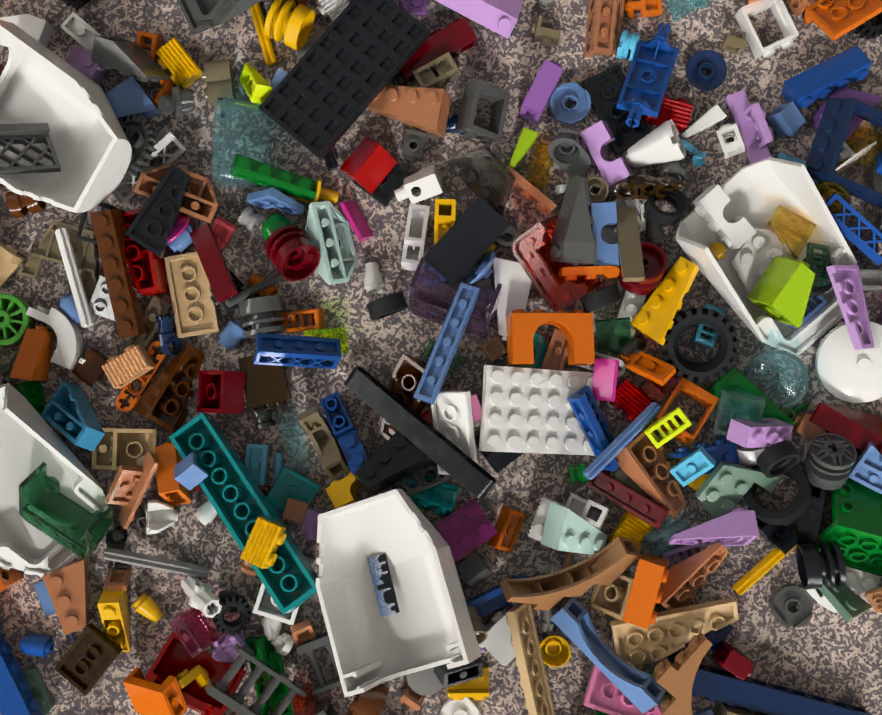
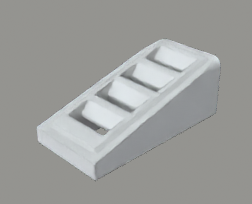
(709, 119)

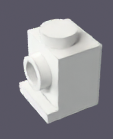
(733, 148)

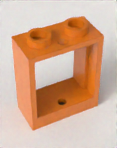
(696, 394)

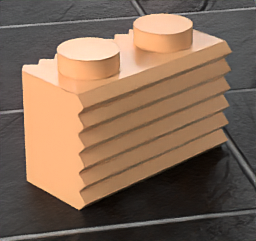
(128, 366)

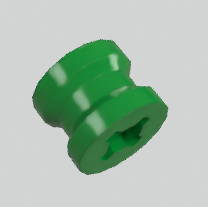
(576, 474)

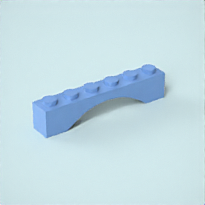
(634, 684)

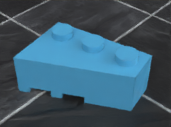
(74, 416)

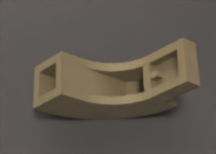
(324, 442)

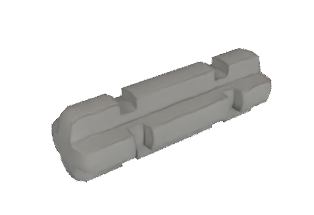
(547, 624)

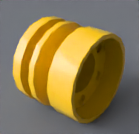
(289, 23)

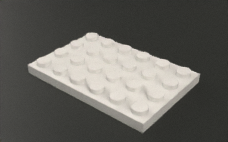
(531, 412)

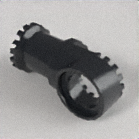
(120, 544)

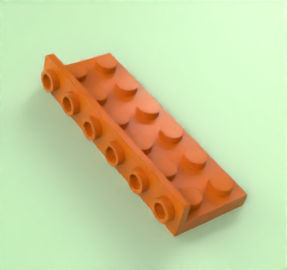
(841, 16)

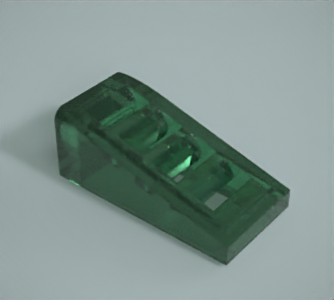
(824, 278)

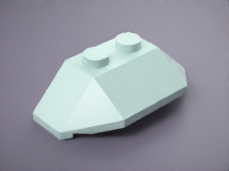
(334, 241)

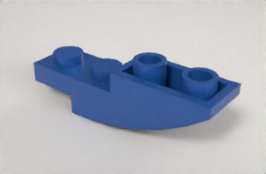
(344, 431)

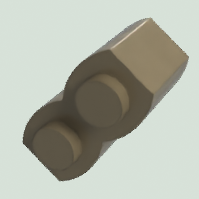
(219, 80)

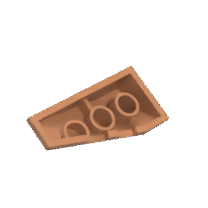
(651, 472)

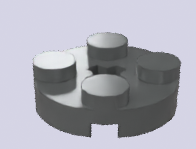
(789, 617)

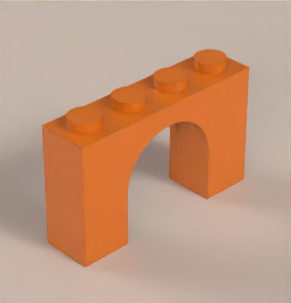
(575, 326)

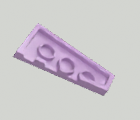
(851, 299)

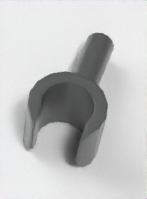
(142, 515)

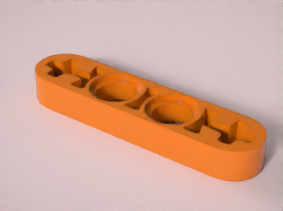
(146, 379)

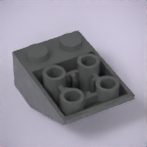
(126, 58)

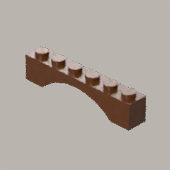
(110, 238)

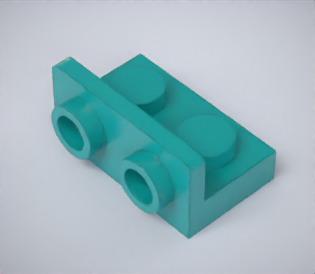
(437, 498)

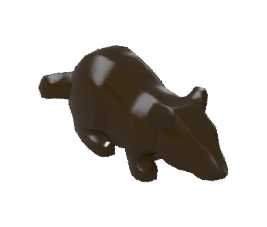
(643, 185)

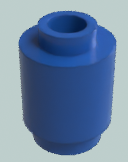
(37, 645)

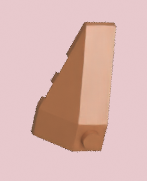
(690, 574)

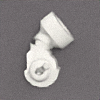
(283, 642)

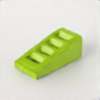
(524, 143)

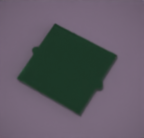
(612, 334)

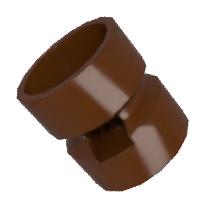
(22, 205)

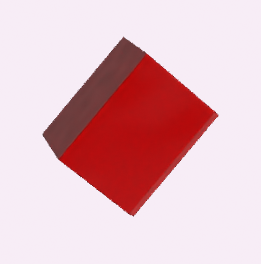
(369, 164)

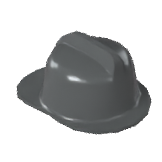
(569, 154)

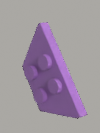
(867, 98)

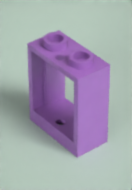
(541, 91)

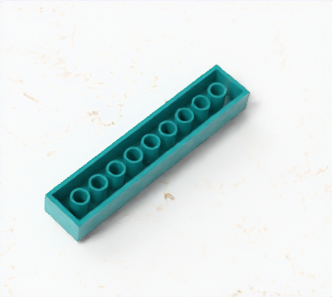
(240, 504)

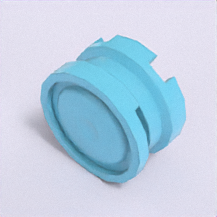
(627, 45)

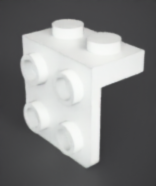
(499, 638)

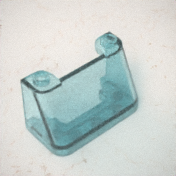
(238, 130)

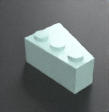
(570, 532)

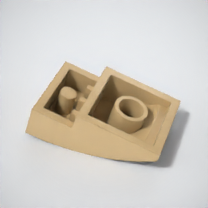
(123, 447)

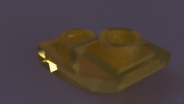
(540, 166)

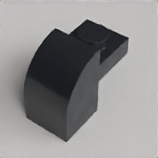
(778, 536)

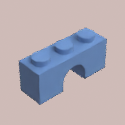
(604, 215)

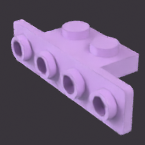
(751, 125)

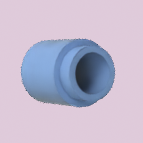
(182, 240)
(69, 308)
(232, 334)

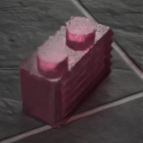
(193, 631)

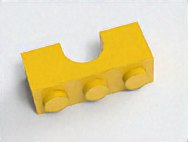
(343, 491)

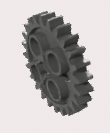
(142, 139)

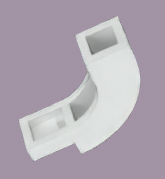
(68, 334)

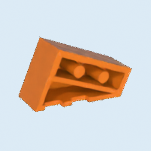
(646, 590)

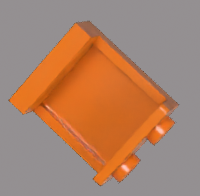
(153, 698)

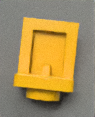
(197, 673)

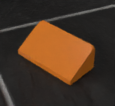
(507, 528)

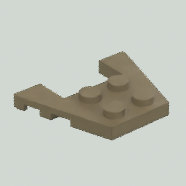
(49, 250)

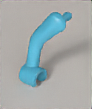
(697, 155)

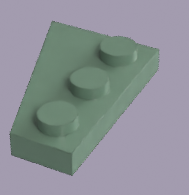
(845, 601)

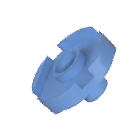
(578, 95)

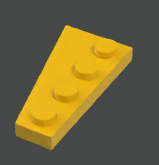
(659, 310)

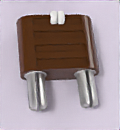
(90, 369)

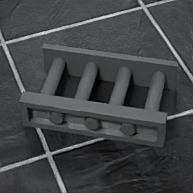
(309, 649)
(236, 701)

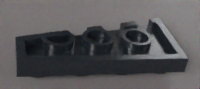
(158, 216)

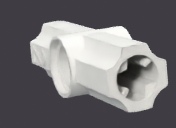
(201, 596)

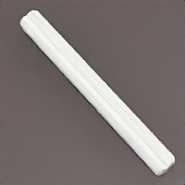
(74, 277)

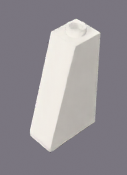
(513, 293)

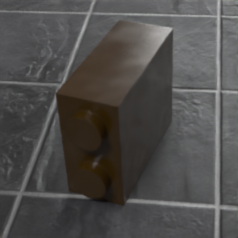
(264, 384)

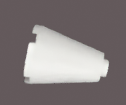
(657, 147)

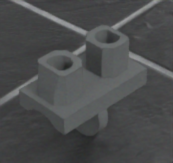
(178, 101)

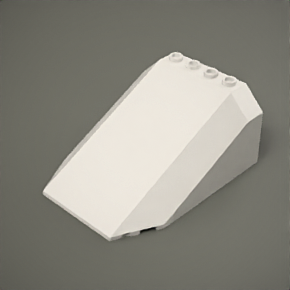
(755, 195)
(25, 445)

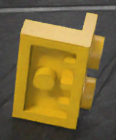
(476, 688)

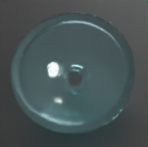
(782, 390)

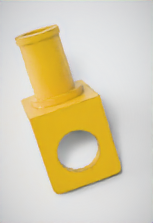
(322, 194)

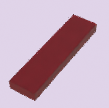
(213, 263)
(629, 499)

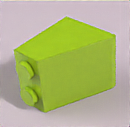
(784, 290)

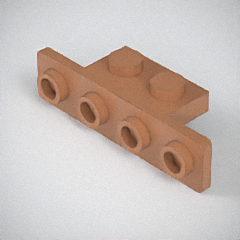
(130, 487)

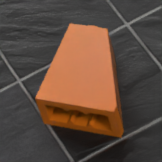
(34, 355)
(168, 487)

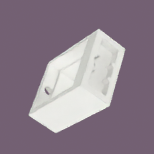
(783, 19)

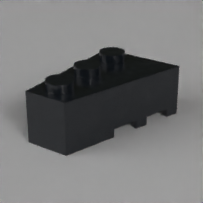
(391, 463)

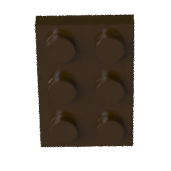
(88, 659)

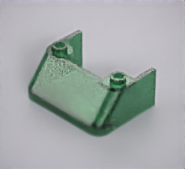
(59, 516)

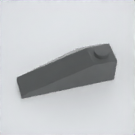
(573, 234)

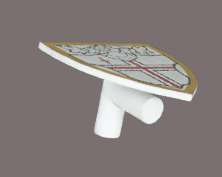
(846, 152)

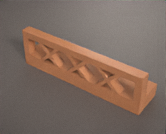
(600, 27)

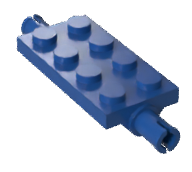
(648, 77)

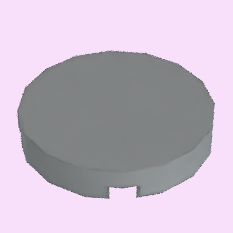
(424, 682)

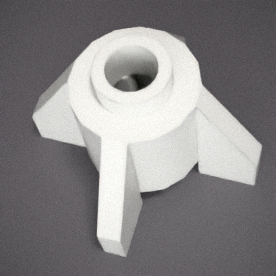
(159, 516)

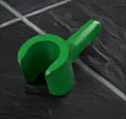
(795, 410)

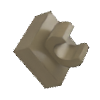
(734, 44)

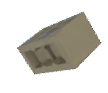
(436, 73)

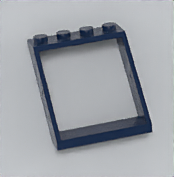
(830, 140)

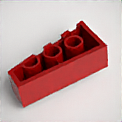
(144, 266)

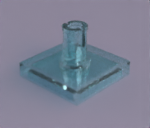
(658, 540)

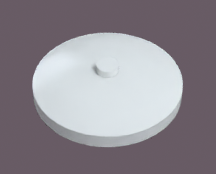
(850, 372)

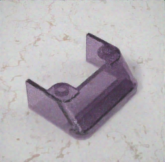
(432, 300)

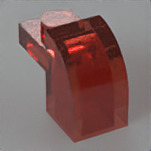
(655, 391)

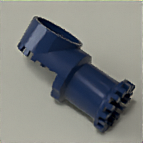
(167, 334)

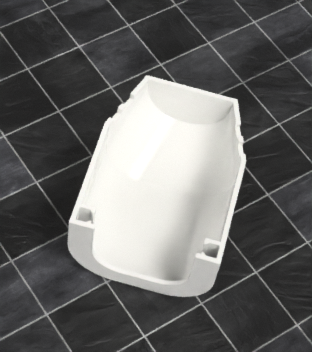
(82, 126)
(433, 611)

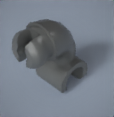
(5, 371)

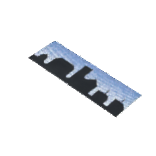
(383, 585)

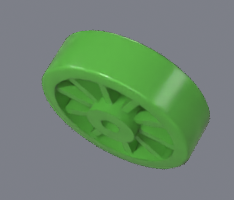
(8, 319)

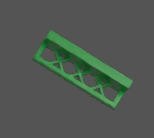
(271, 176)
(267, 653)

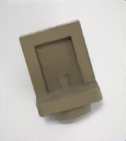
(545, 35)

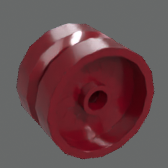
(654, 268)

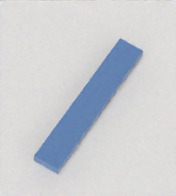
(447, 343)

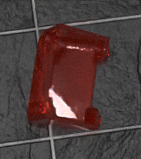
(534, 256)

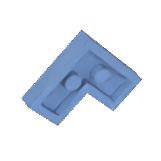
(276, 199)

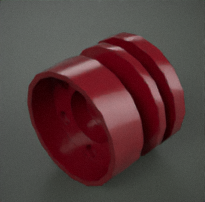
(292, 253)

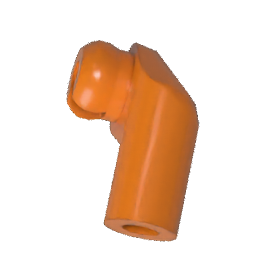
(164, 90)

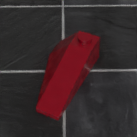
(851, 424)

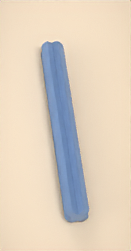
(621, 441)

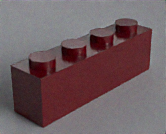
(453, 39)

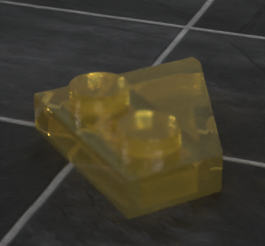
(791, 229)

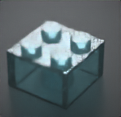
(736, 405)

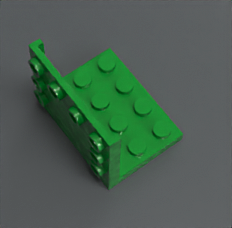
(857, 526)

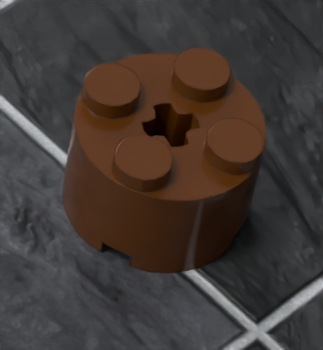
(369, 702)

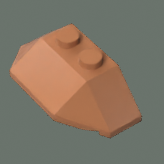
(200, 197)

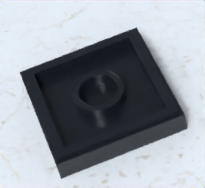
(385, 190)

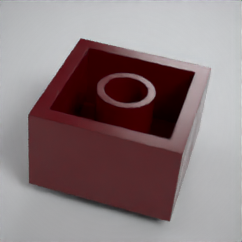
(221, 391)

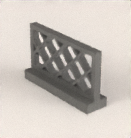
(27, 135)

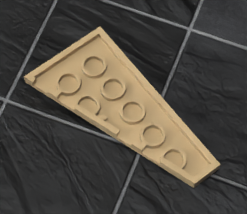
(671, 631)

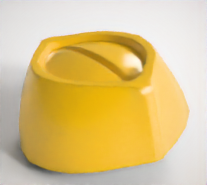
(555, 651)

